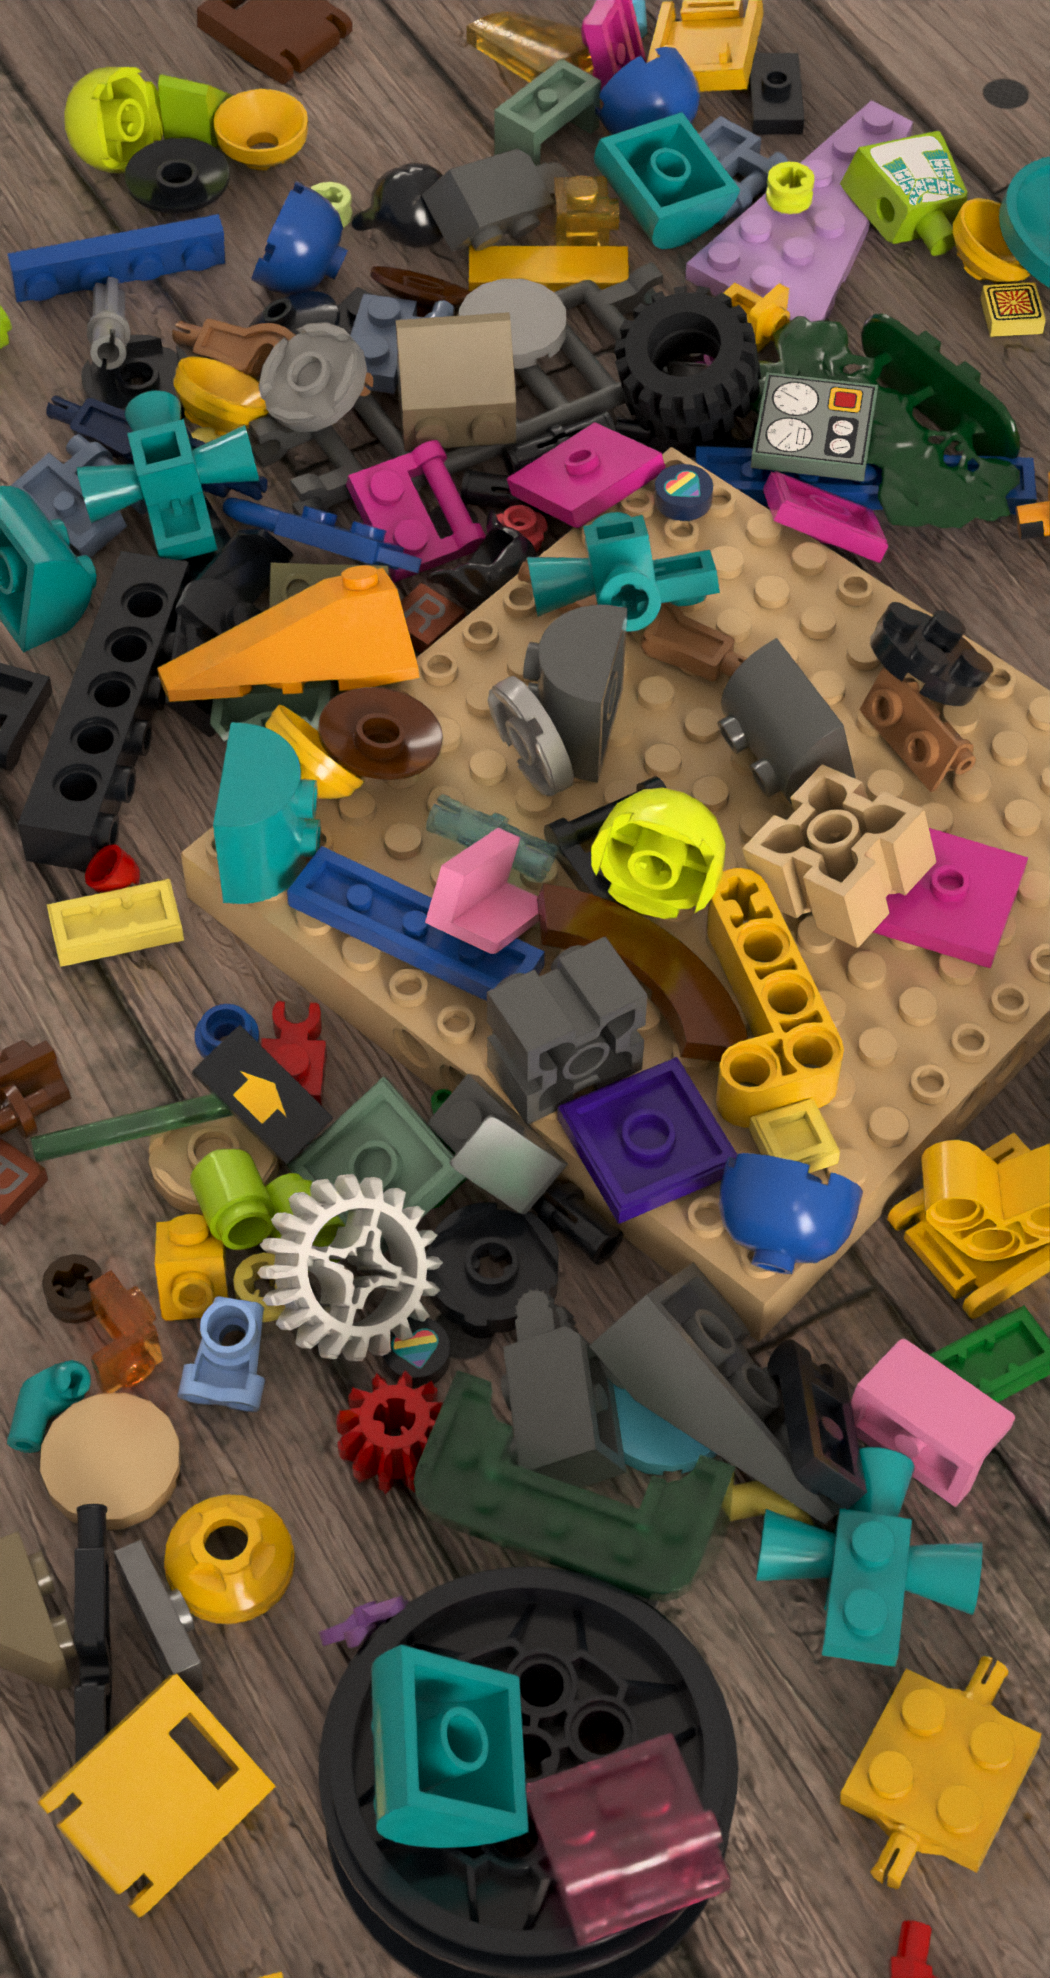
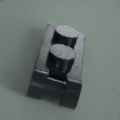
(819, 1425)

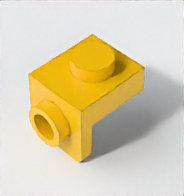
(765, 312)
(188, 1267)

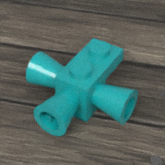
(168, 475)
(622, 573)
(870, 1564)

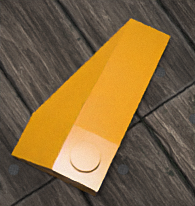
(334, 630)

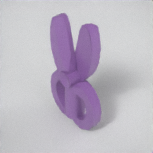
(363, 1622)

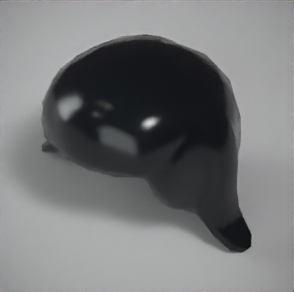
(400, 208)
(490, 566)

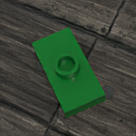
(1000, 1355)

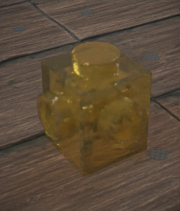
(583, 211)

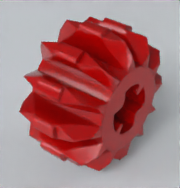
(368, 1425)

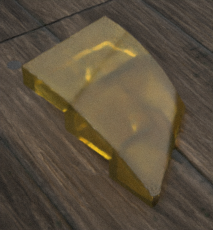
(528, 43)

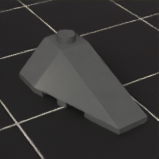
(687, 1364)

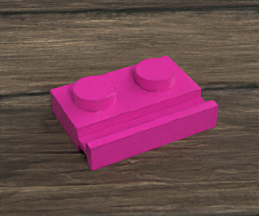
(612, 37)

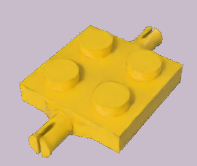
(940, 1771)

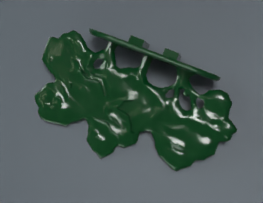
(915, 479)

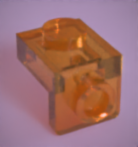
(129, 1322)

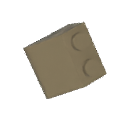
(456, 380)

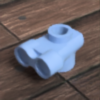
(221, 1372)

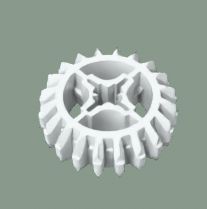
(341, 1294)

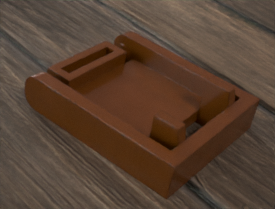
(276, 33)

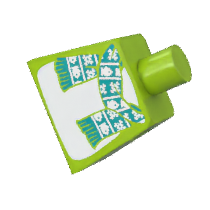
(908, 189)

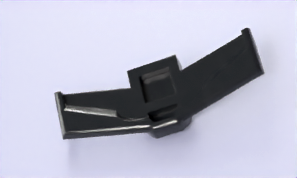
(221, 601)

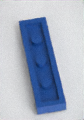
(124, 255)
(394, 921)

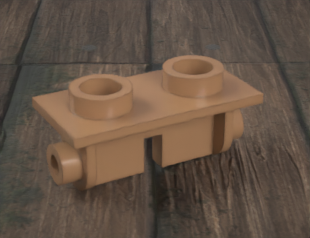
(914, 731)

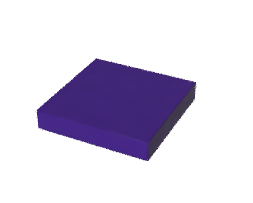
(647, 1139)

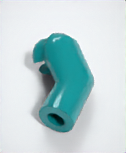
(43, 1398)

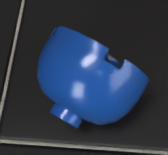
(649, 92)
(301, 244)
(785, 1211)

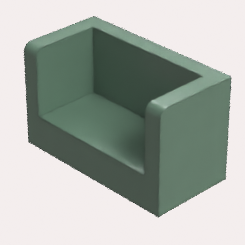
(544, 107)

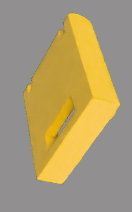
(712, 40)
(954, 1269)
(147, 1800)

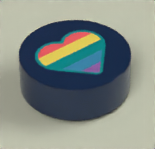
(683, 492)

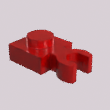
(299, 1049)

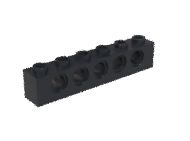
(105, 716)

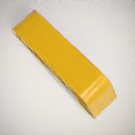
(763, 991)
(986, 1205)

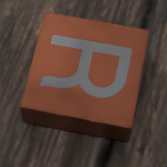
(429, 616)
(18, 1180)

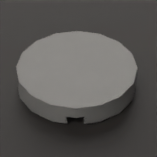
(535, 316)
(313, 377)
(529, 728)

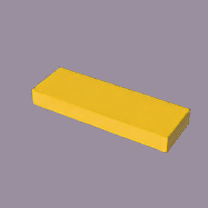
(549, 265)

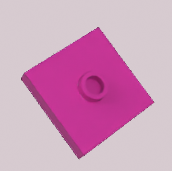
(586, 475)
(825, 516)
(959, 901)

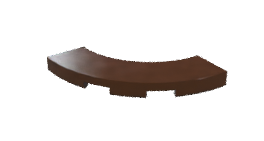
(680, 982)

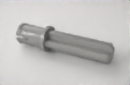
(108, 328)

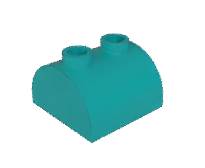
(667, 179)
(40, 577)
(262, 816)
(446, 1751)

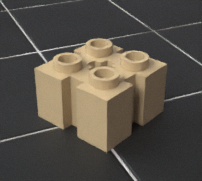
(841, 854)

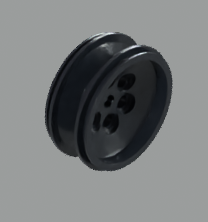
(616, 1674)

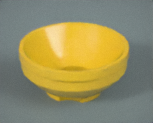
(261, 118)
(982, 243)
(217, 394)
(315, 763)
(236, 1587)

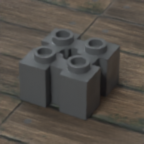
(565, 1028)

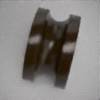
(65, 1273)

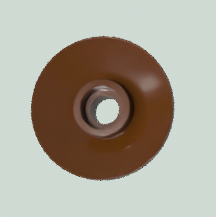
(418, 287)
(380, 733)

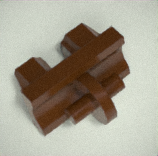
(29, 1086)

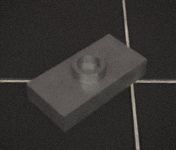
(160, 1615)

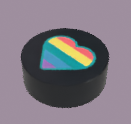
(422, 1356)

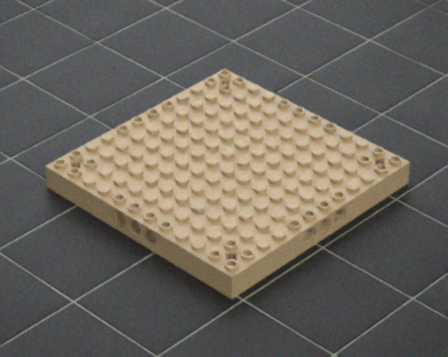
(917, 1028)

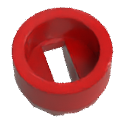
(112, 870)

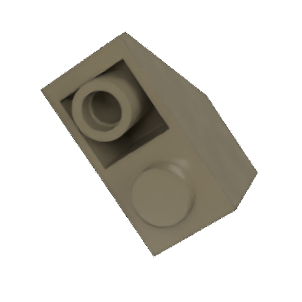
(28, 1637)

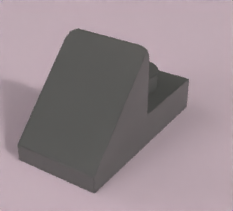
(495, 1145)

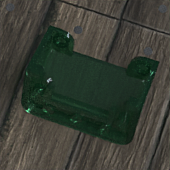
(648, 1551)

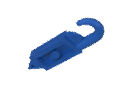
(319, 530)

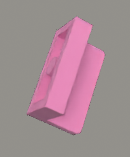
(476, 900)
(930, 1417)

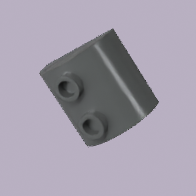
(581, 680)
(782, 722)

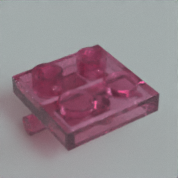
(627, 1838)

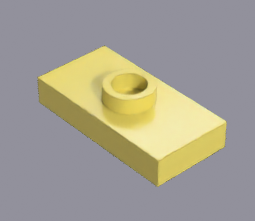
(115, 922)

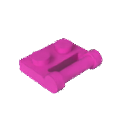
(391, 502)

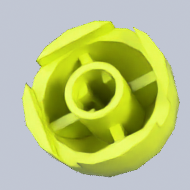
(112, 117)
(660, 852)

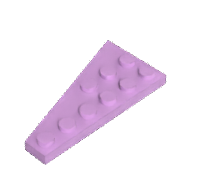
(805, 249)

